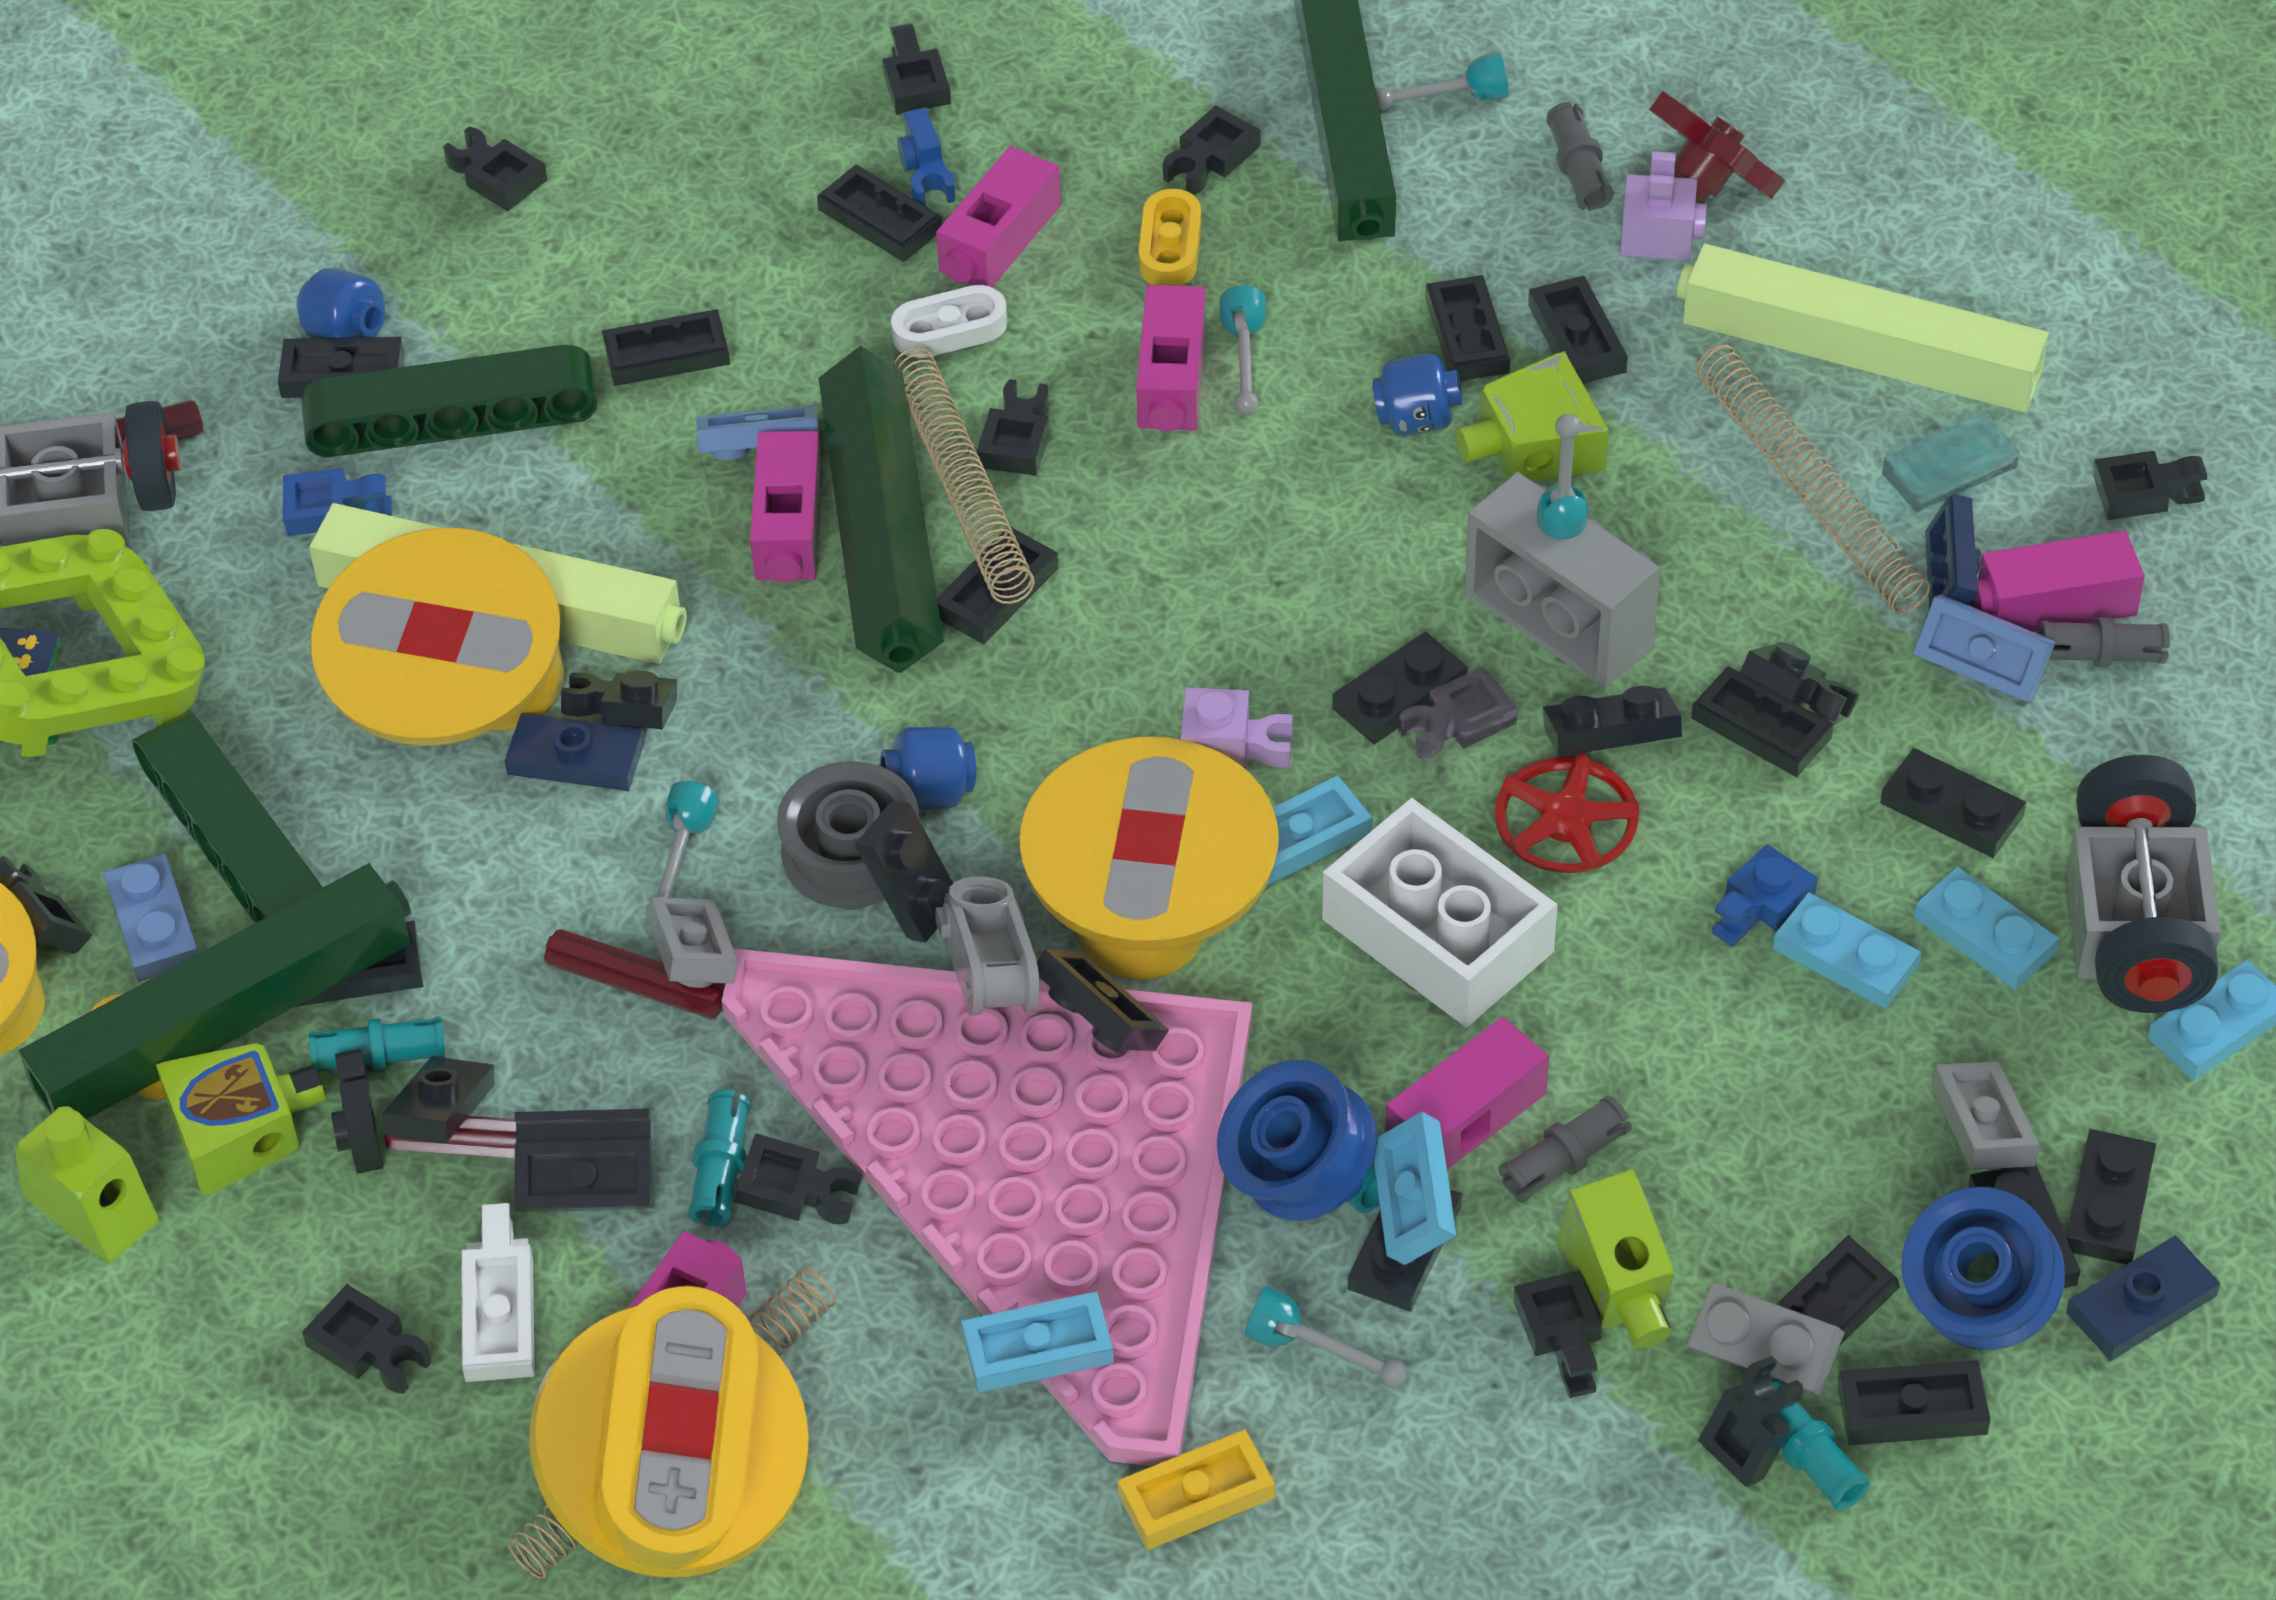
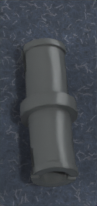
(1579, 156)
(2107, 641)
(1565, 1148)

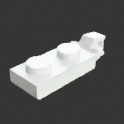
(497, 1301)

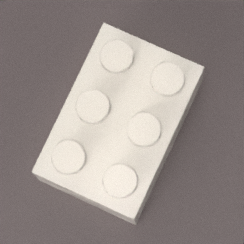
(1439, 912)

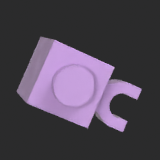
(1661, 212)
(1222, 723)

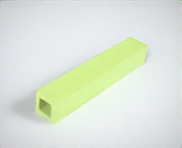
(1863, 327)
(597, 602)

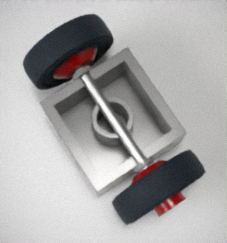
(76, 471)
(2142, 886)

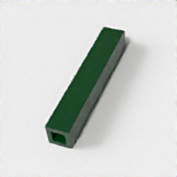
(1347, 119)
(880, 511)
(219, 993)

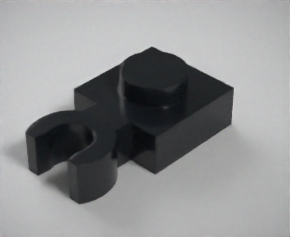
(1213, 144)
(498, 172)
(1018, 434)
(1788, 673)
(627, 700)
(50, 916)
(356, 1124)
(785, 1178)
(363, 1333)
(1746, 1425)

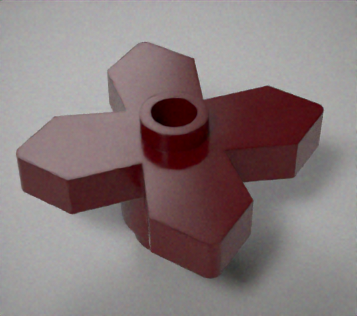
(1712, 152)

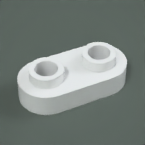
(949, 320)

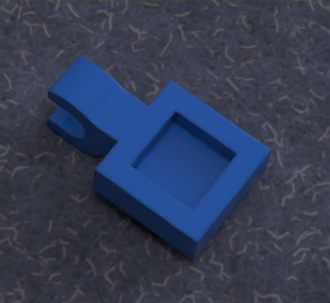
(922, 153)
(311, 495)
(1763, 891)

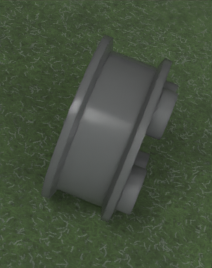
(824, 820)

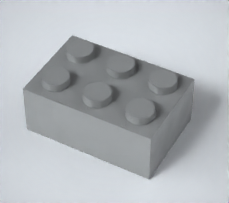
(1574, 596)

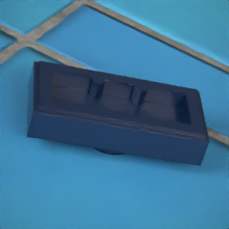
(1952, 551)
(574, 751)
(2143, 1298)

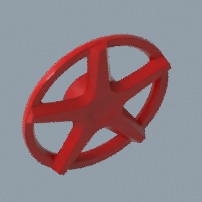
(1566, 814)

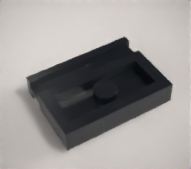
(583, 1160)

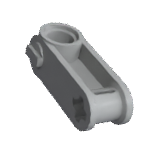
(989, 945)

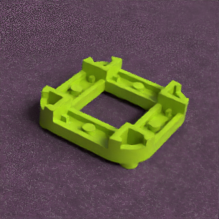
(101, 574)

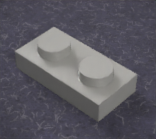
(692, 941)
(1985, 1115)
(1748, 1329)

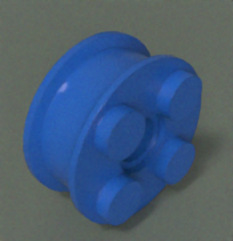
(1297, 1140)
(2010, 1303)

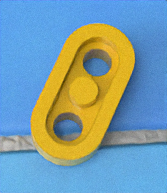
(1170, 237)

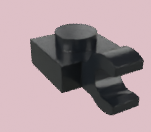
(913, 75)
(2141, 486)
(1564, 1320)

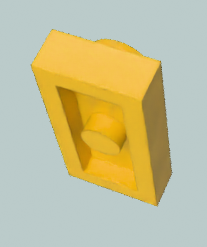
(1196, 1489)

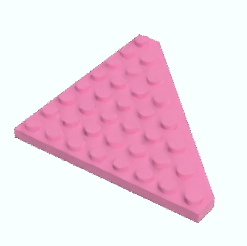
(1026, 1154)

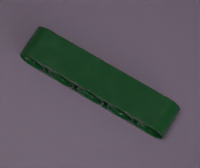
(448, 400)
(224, 817)

